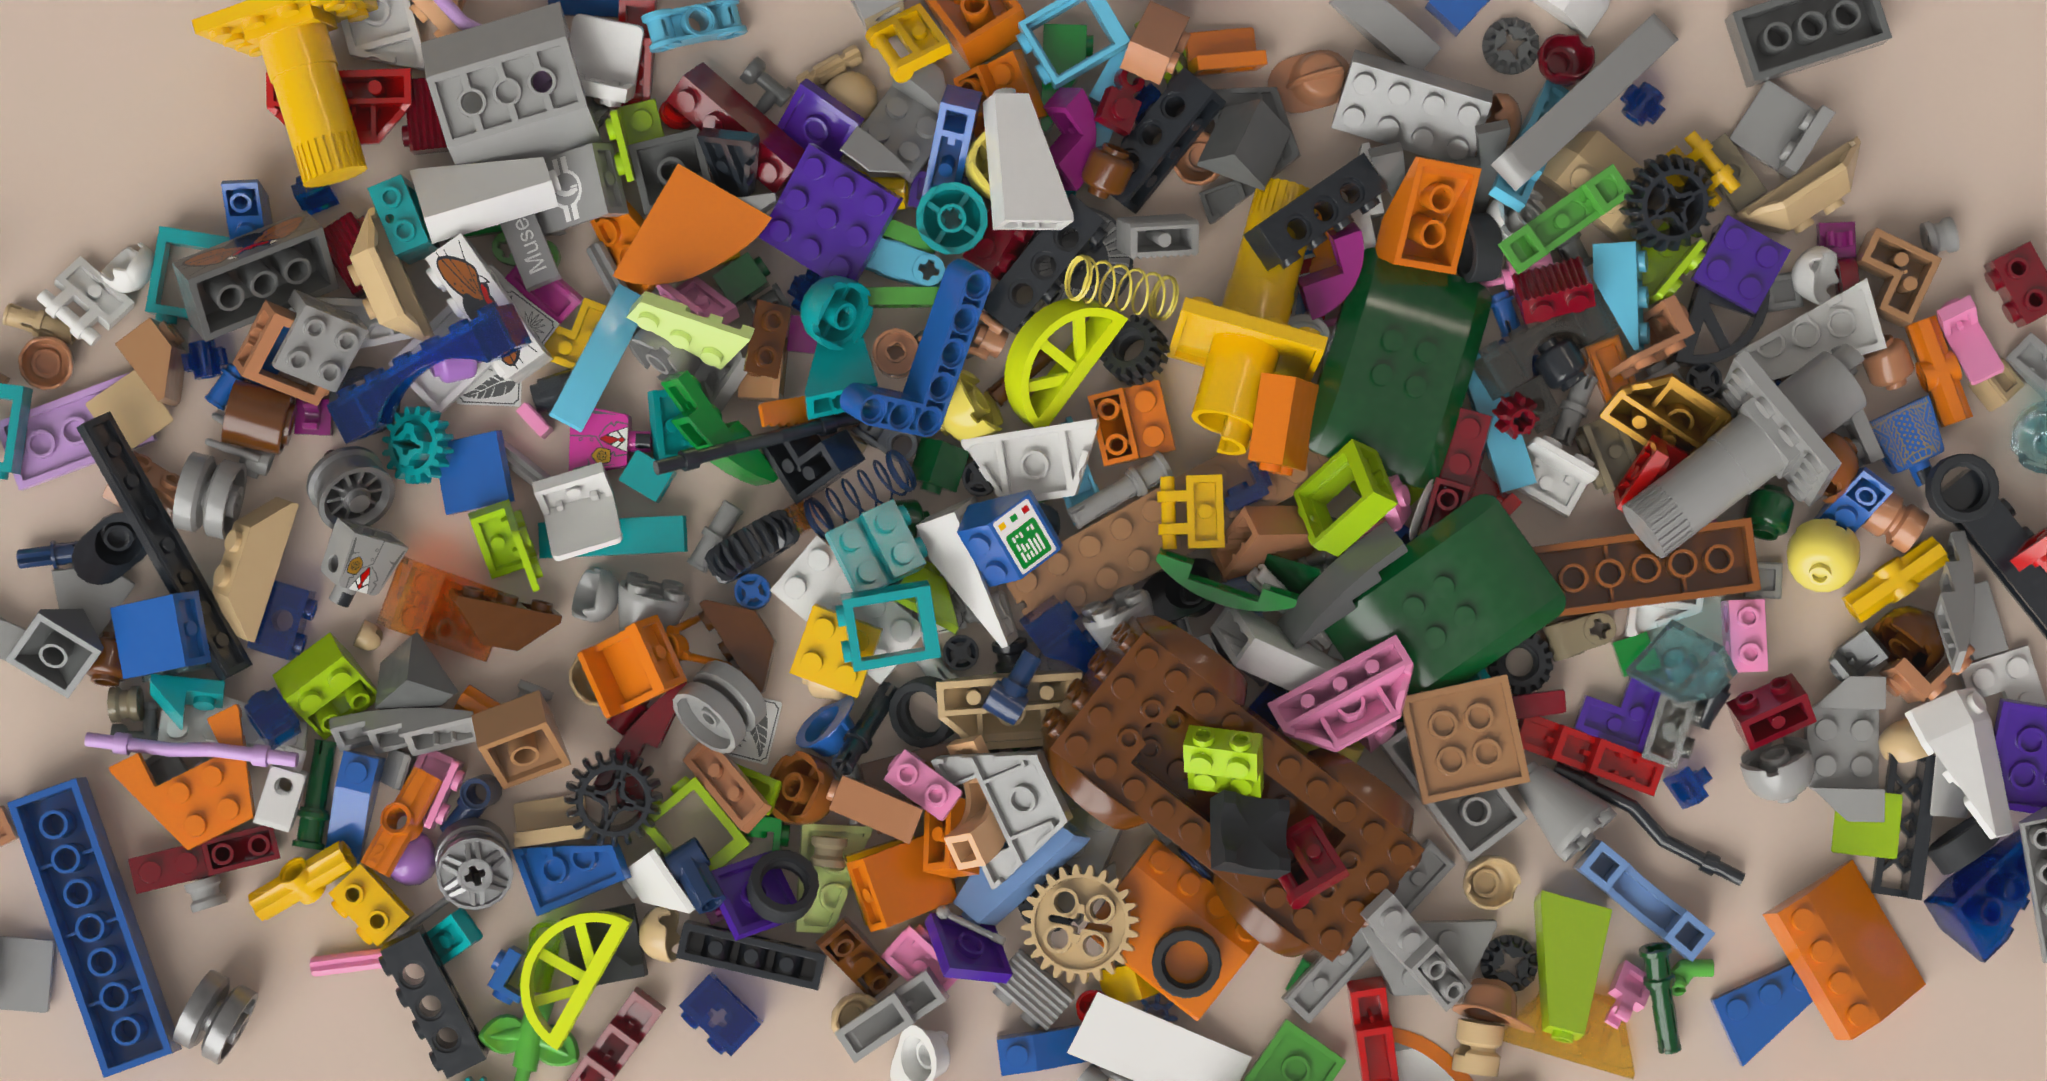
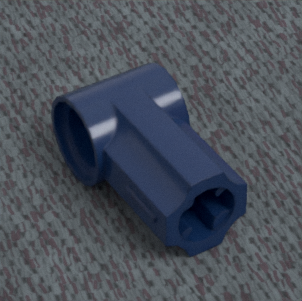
(691, 869)

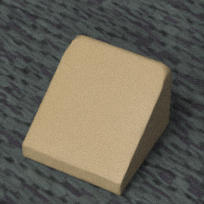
(1998, 389)

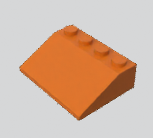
(1172, 897)
(1845, 951)

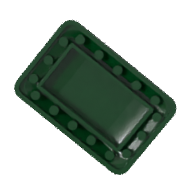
(1400, 366)
(1455, 597)

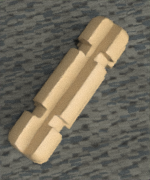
(832, 66)

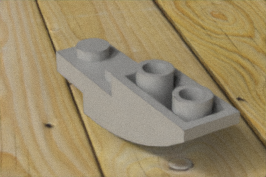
(1415, 950)

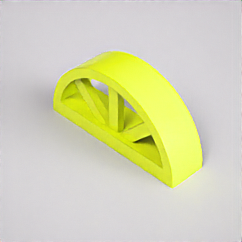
(1071, 367)
(588, 979)

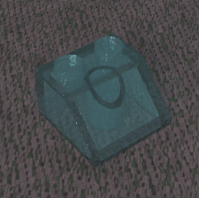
(1683, 665)

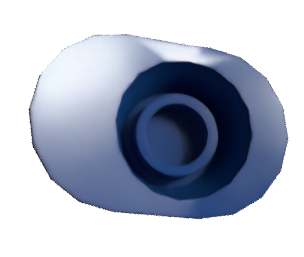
(827, 727)

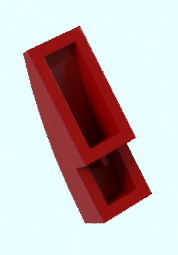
(1372, 1029)

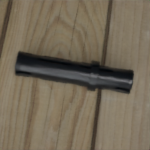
(858, 739)

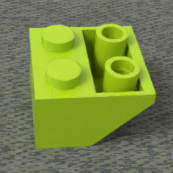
(325, 684)

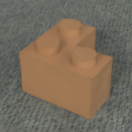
(1905, 273)

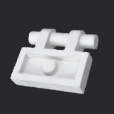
(88, 290)

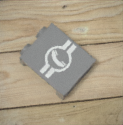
(588, 188)

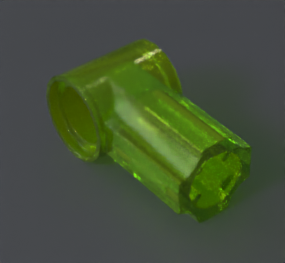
(544, 971)

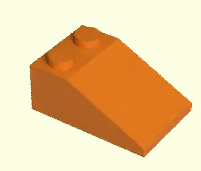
(978, 26)
(1429, 216)

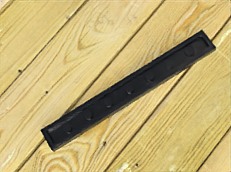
(160, 537)

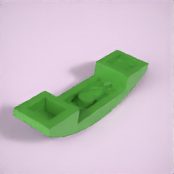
(1565, 219)

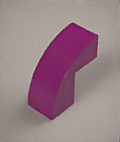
(1075, 120)
(1330, 286)

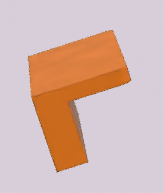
(1224, 52)

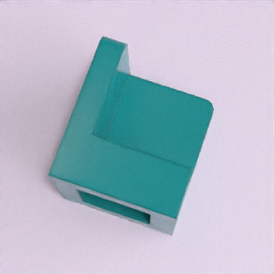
(642, 478)

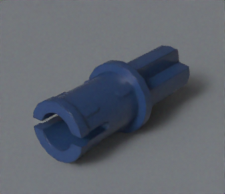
(55, 555)

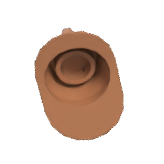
(1309, 80)
(1492, 1002)

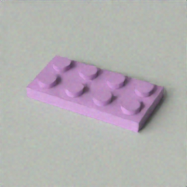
(53, 440)

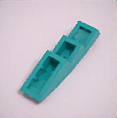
(640, 536)

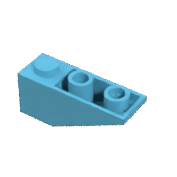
(1619, 279)

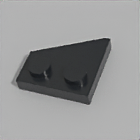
(731, 159)

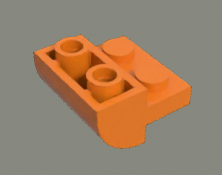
(1004, 72)
(1132, 423)

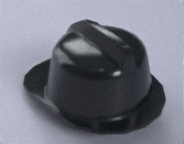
(107, 550)
(1173, 600)

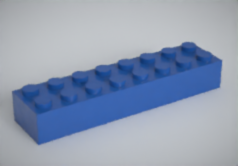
(94, 926)

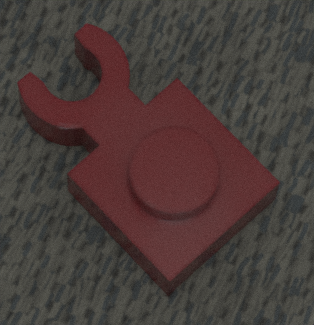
(1117, 106)

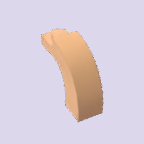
(978, 834)

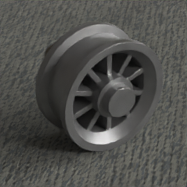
(350, 486)

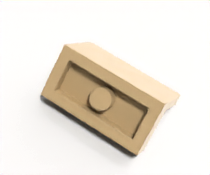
(544, 822)

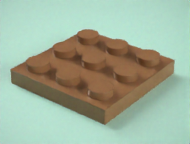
(1464, 739)

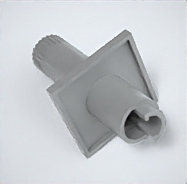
(1771, 435)

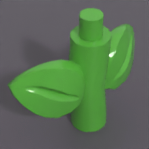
(511, 1034)

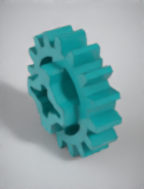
(414, 462)

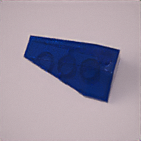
(1983, 899)

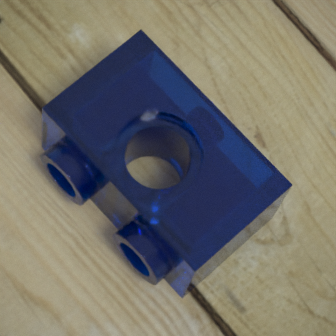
(302, 607)

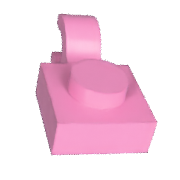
(1629, 993)

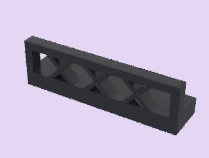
(1917, 834)

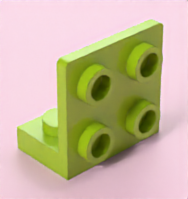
(633, 125)
(1668, 266)

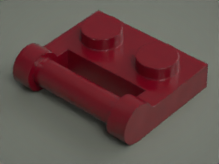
(1316, 859)

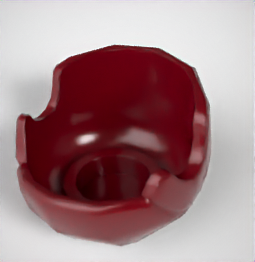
(1565, 59)

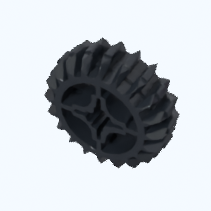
(1685, 208)
(752, 546)
(628, 803)

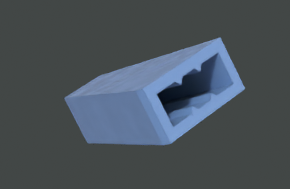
(990, 906)

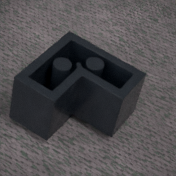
(812, 464)

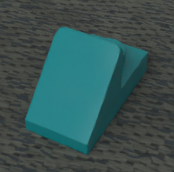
(176, 692)
(454, 935)

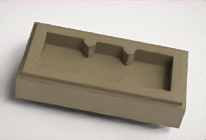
(1750, 187)

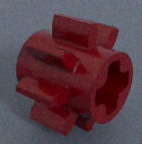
(1515, 415)

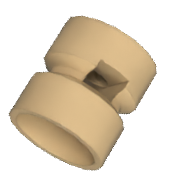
(1478, 1047)

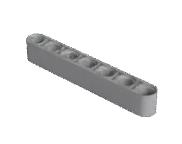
(1584, 102)

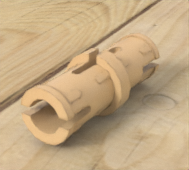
(36, 322)

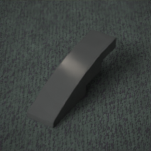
(1332, 592)

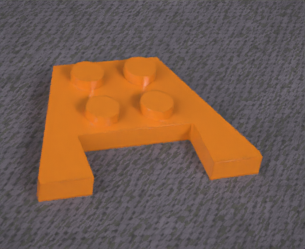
(203, 799)

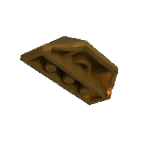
(1666, 409)

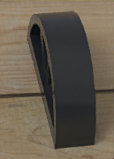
(1700, 311)

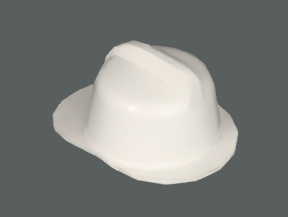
(920, 1055)

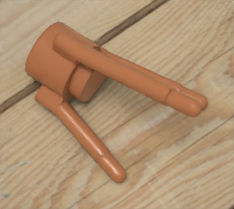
(988, 338)

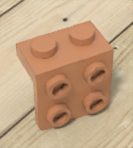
(1668, 330)
(1908, 682)

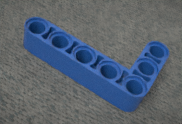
(937, 361)

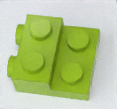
(1224, 760)

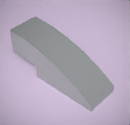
(1389, 30)
(892, 1014)

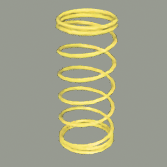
(1153, 296)

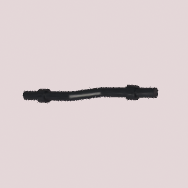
(691, 458)
(1707, 862)

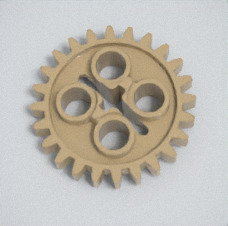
(1086, 891)

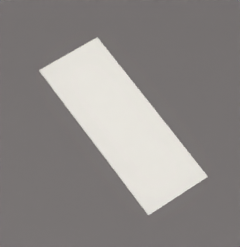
(1150, 1047)

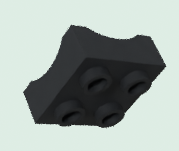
(1249, 835)
(629, 957)

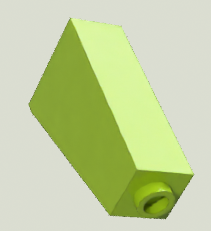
(1569, 959)

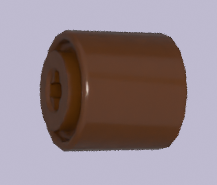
(258, 417)

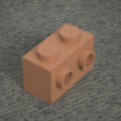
(1155, 43)

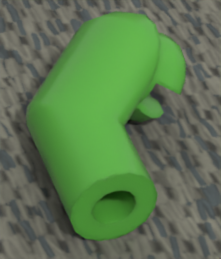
(1686, 970)

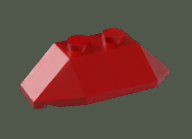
(374, 97)

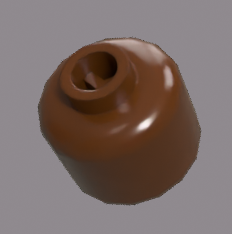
(1107, 170)
(107, 667)

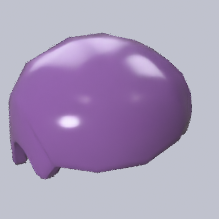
(416, 862)

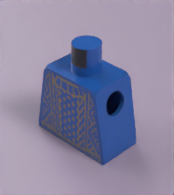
(1909, 438)

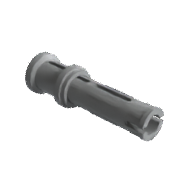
(1135, 482)

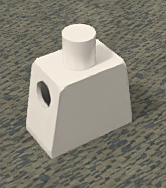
(280, 807)

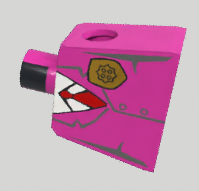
(606, 440)

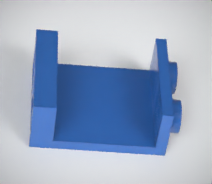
(160, 634)

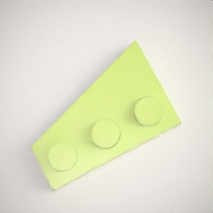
(699, 335)
(832, 881)

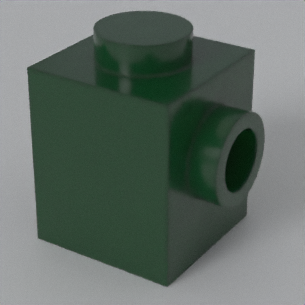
(743, 279)
(939, 466)

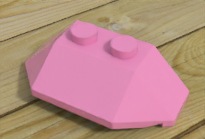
(1348, 699)

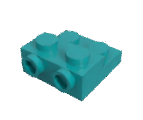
(877, 547)

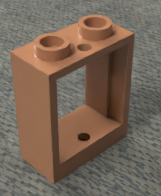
(257, 348)

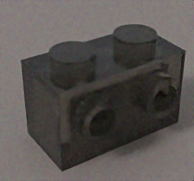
(1671, 731)

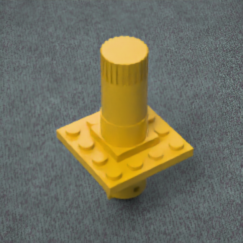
(304, 75)
(1246, 332)

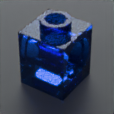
(272, 717)

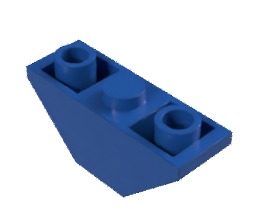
(245, 206)
(1859, 501)

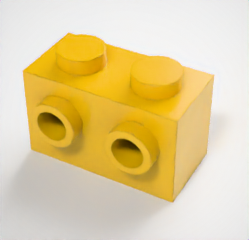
(370, 905)

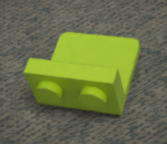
(505, 541)

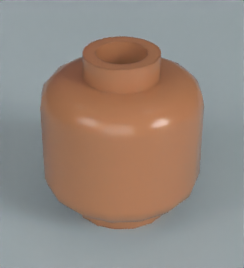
(1889, 366)

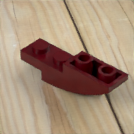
(1460, 466)
(208, 859)

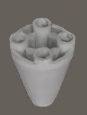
(646, 598)
(1102, 618)
(1564, 810)

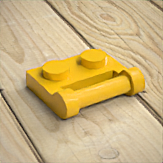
(917, 34)

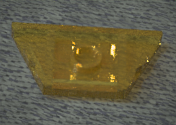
(1599, 1048)

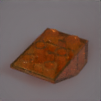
(422, 604)

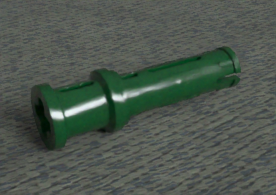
(314, 811)
(1660, 982)

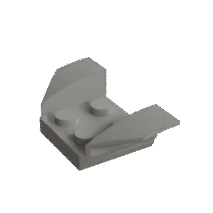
(901, 126)
(1848, 748)

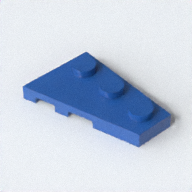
(568, 872)
(1760, 1010)

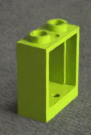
(1378, 498)
(680, 791)

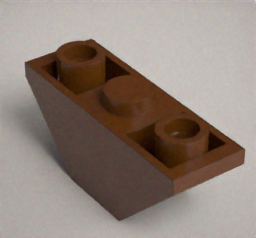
(503, 619)
(743, 639)
(857, 957)

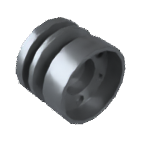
(475, 844)

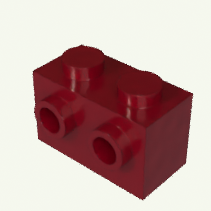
(998, 249)
(2020, 283)
(1771, 711)

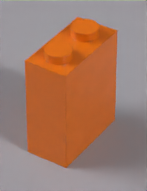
(1282, 423)

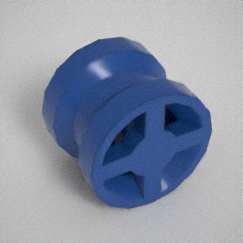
(748, 588)

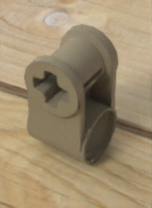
(1573, 635)

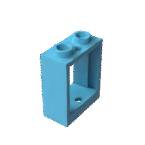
(1045, 69)

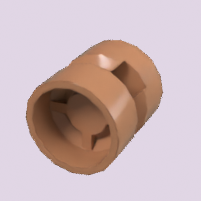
(895, 352)
(1897, 522)

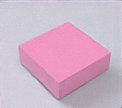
(535, 420)

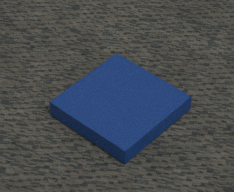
(476, 473)

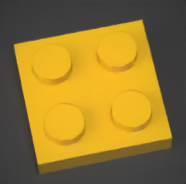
(821, 655)

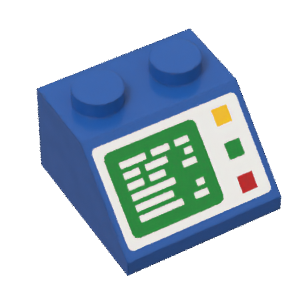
(1008, 537)

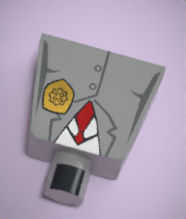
(360, 560)

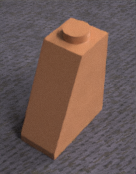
(1259, 533)
(875, 807)

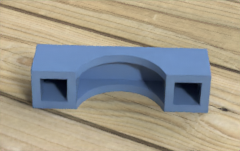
(1643, 900)

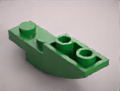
(703, 427)

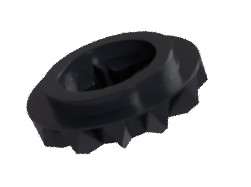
(1515, 947)

